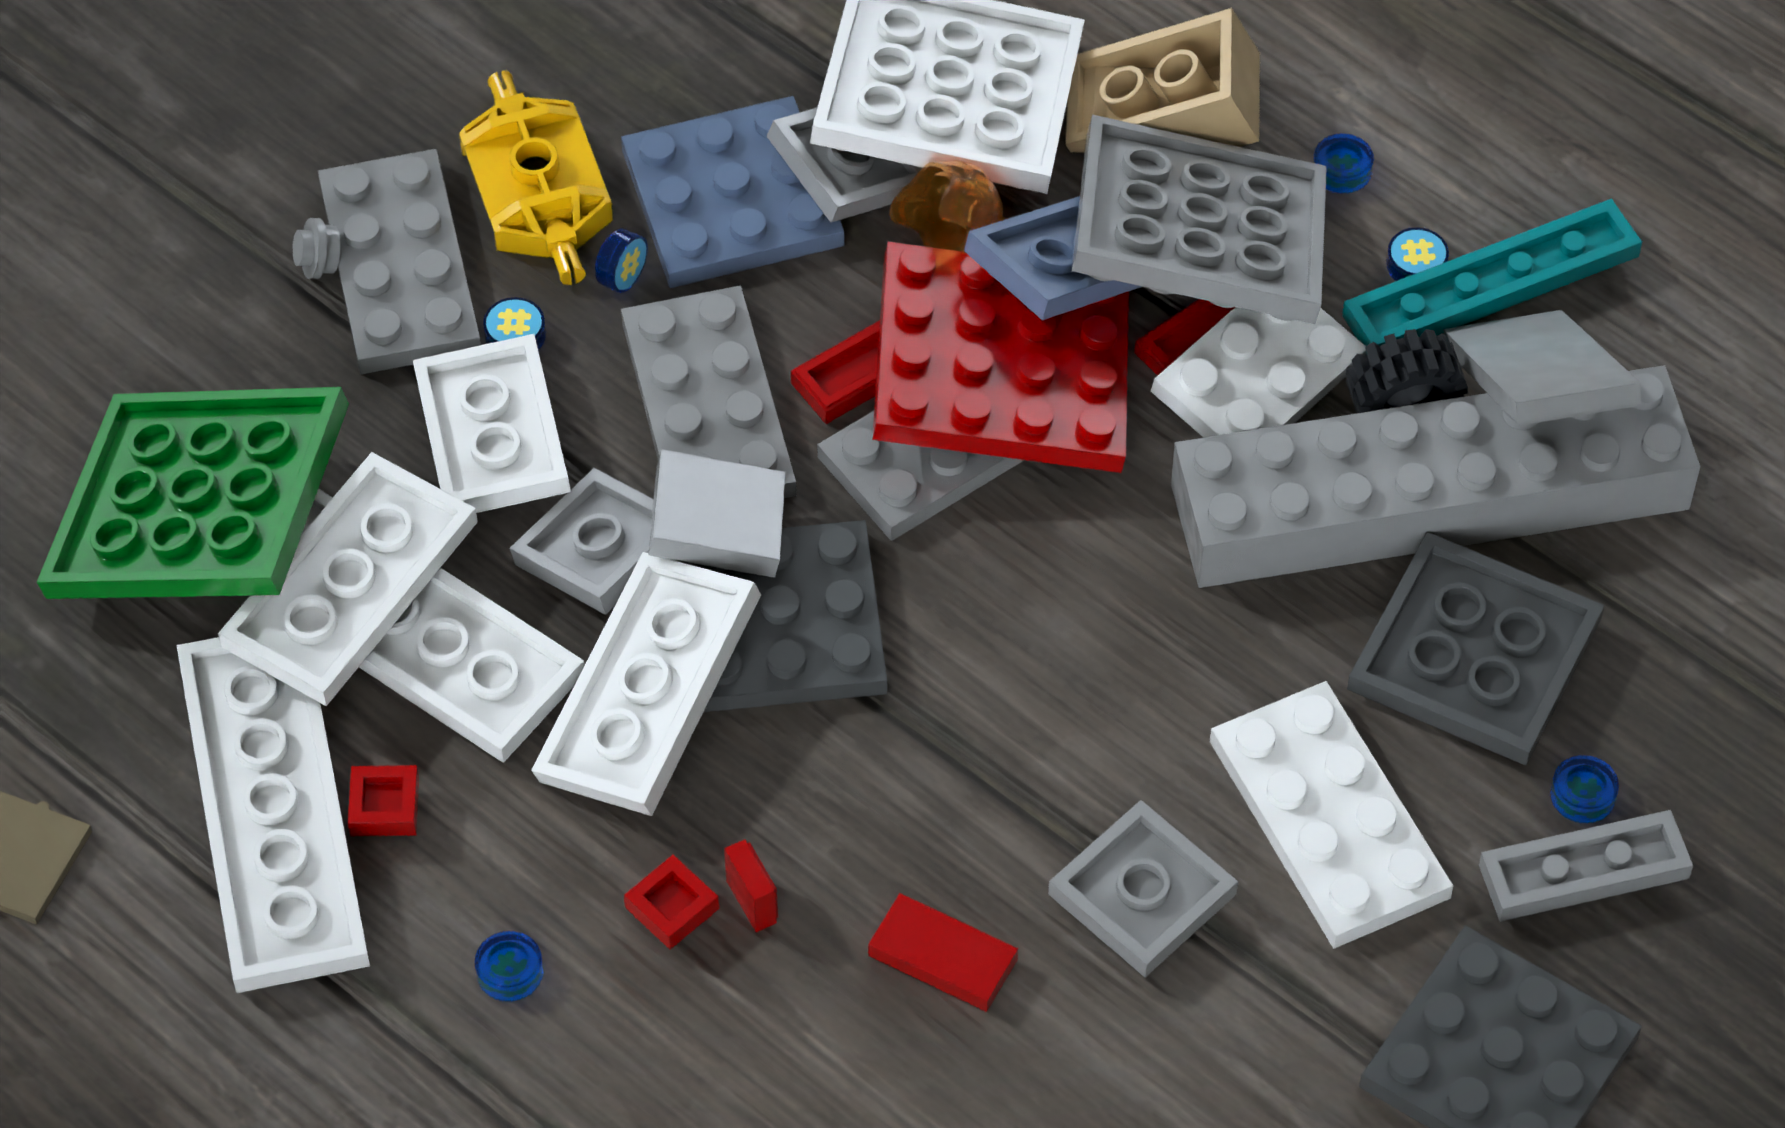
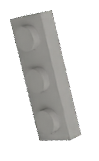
(1585, 865)

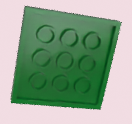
(194, 494)

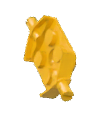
(541, 209)

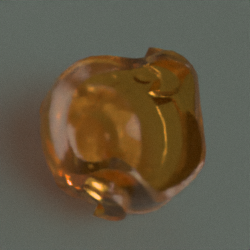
(947, 203)

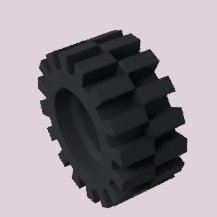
(1405, 372)

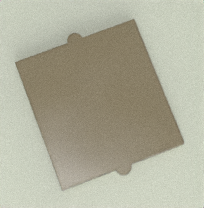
(35, 854)

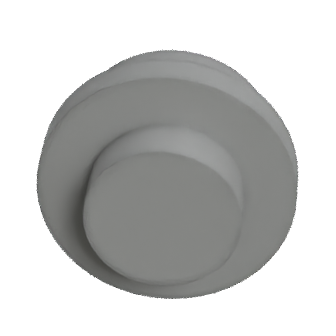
(317, 248)

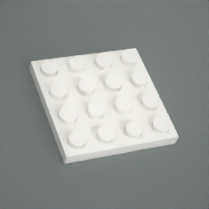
(951, 85)

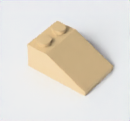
(1177, 79)

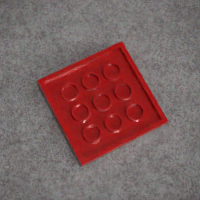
(988, 376)

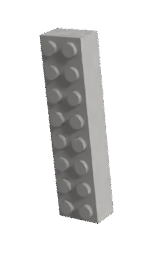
(1442, 467)

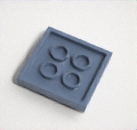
(724, 195)

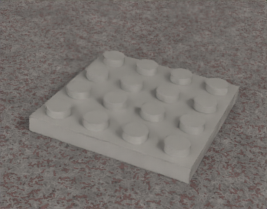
(1201, 220)

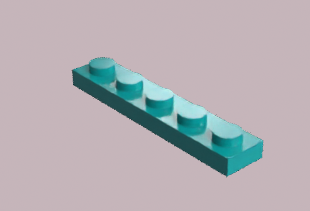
(1496, 275)

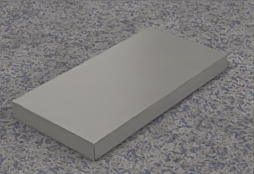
(1543, 367)

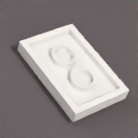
(1256, 372)
(492, 424)

